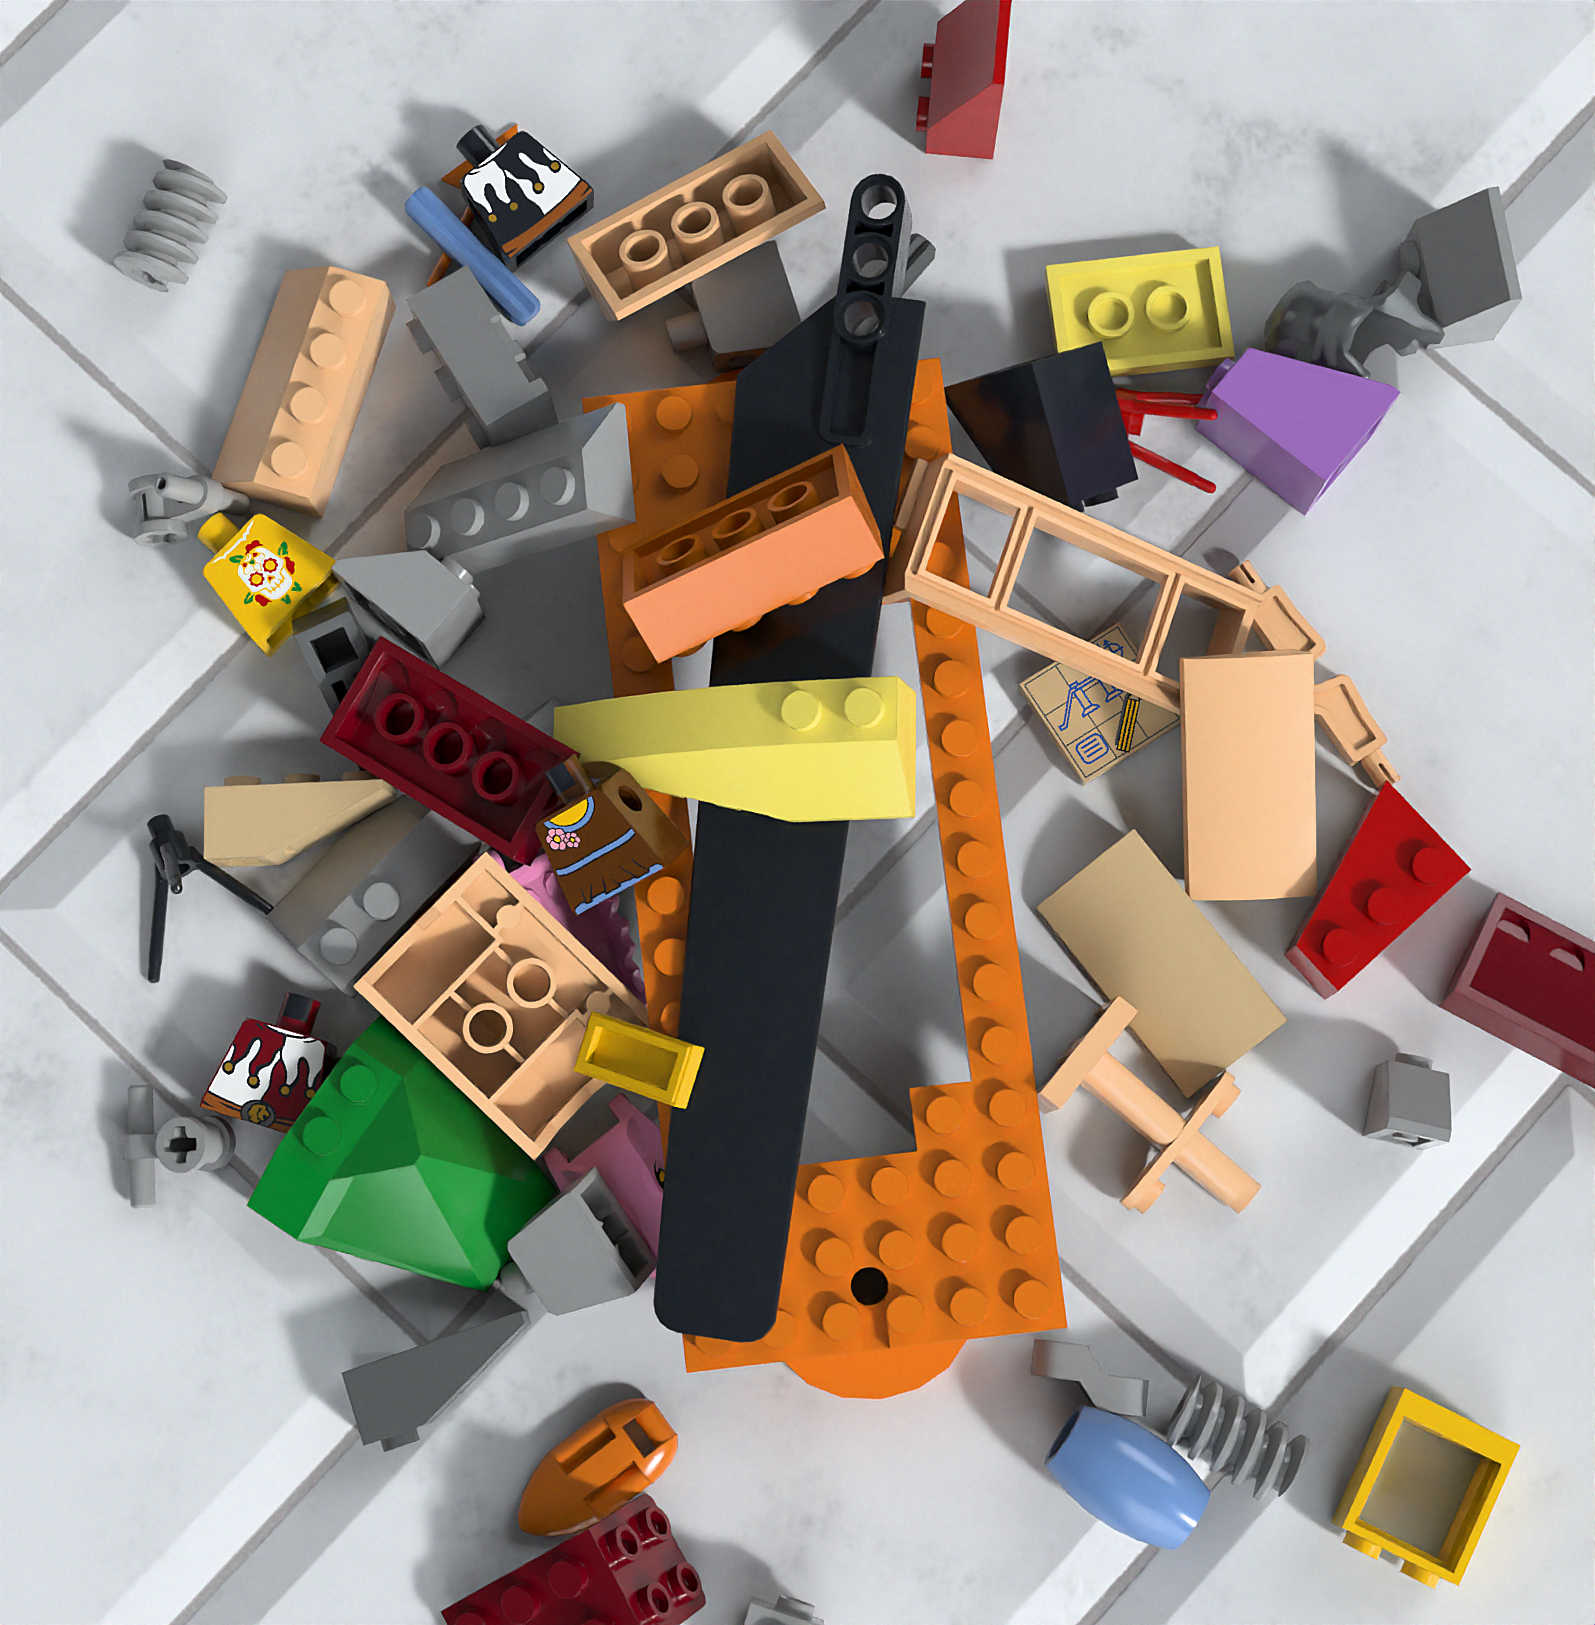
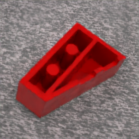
(1375, 891)

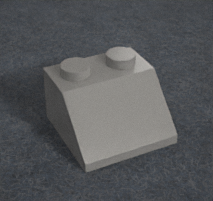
(1464, 268)
(415, 598)

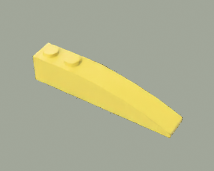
(761, 746)

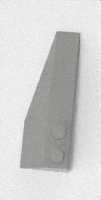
(378, 882)

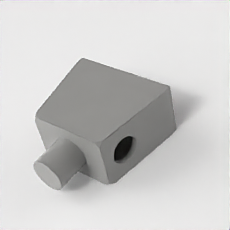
(738, 310)
(578, 1250)

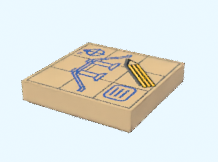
(1092, 720)

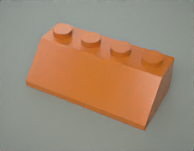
(750, 555)

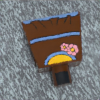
(603, 834)

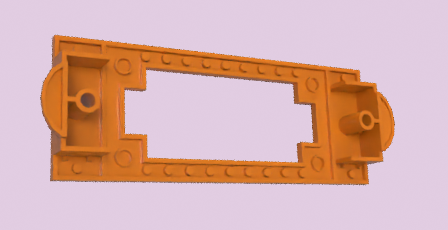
(968, 1214)

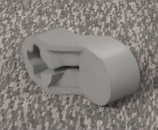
(1078, 1364)

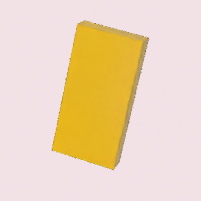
(638, 1059)

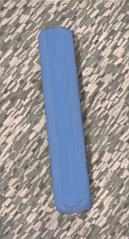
(468, 250)

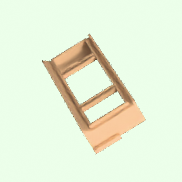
(919, 521)

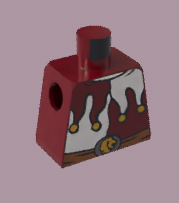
(272, 1068)

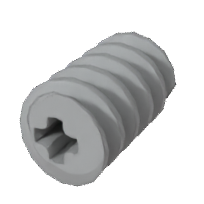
(169, 226)
(1237, 1439)

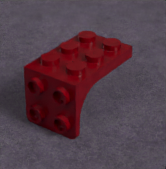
(606, 1575)

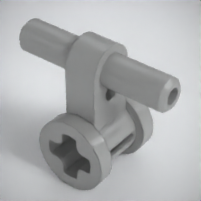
(171, 501)
(172, 1145)

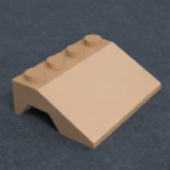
(500, 1001)

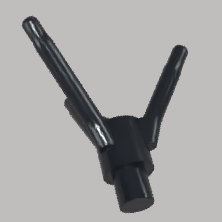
(172, 862)

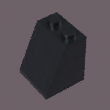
(1050, 426)

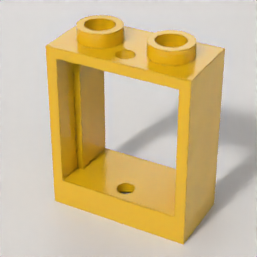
(1474, 1511)

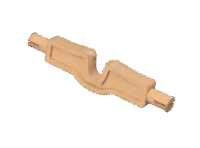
(1336, 700)

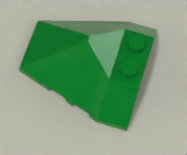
(401, 1169)

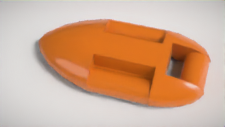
(596, 1470)

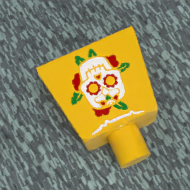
(265, 576)

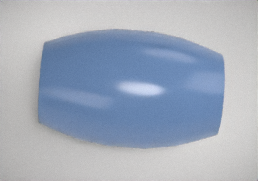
(1127, 1477)

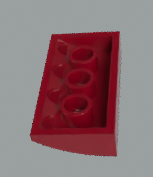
(448, 749)

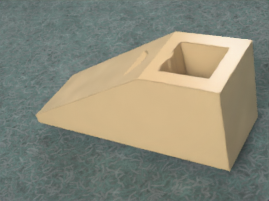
(276, 822)

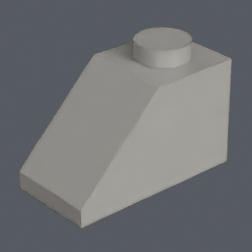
(1409, 1103)

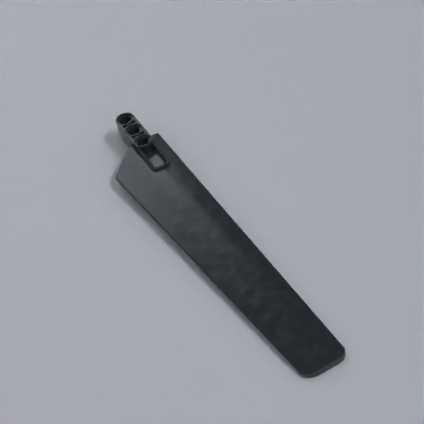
(767, 884)

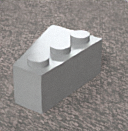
(479, 360)

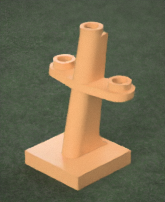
(1178, 1139)

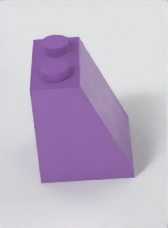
(1292, 421)

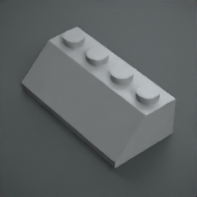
(527, 494)

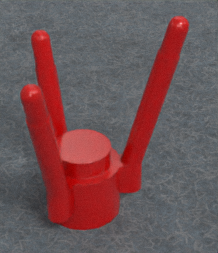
(1137, 404)

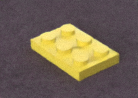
(1145, 309)

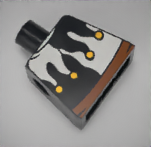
(520, 193)

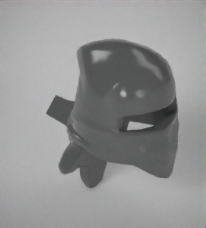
(1345, 327)

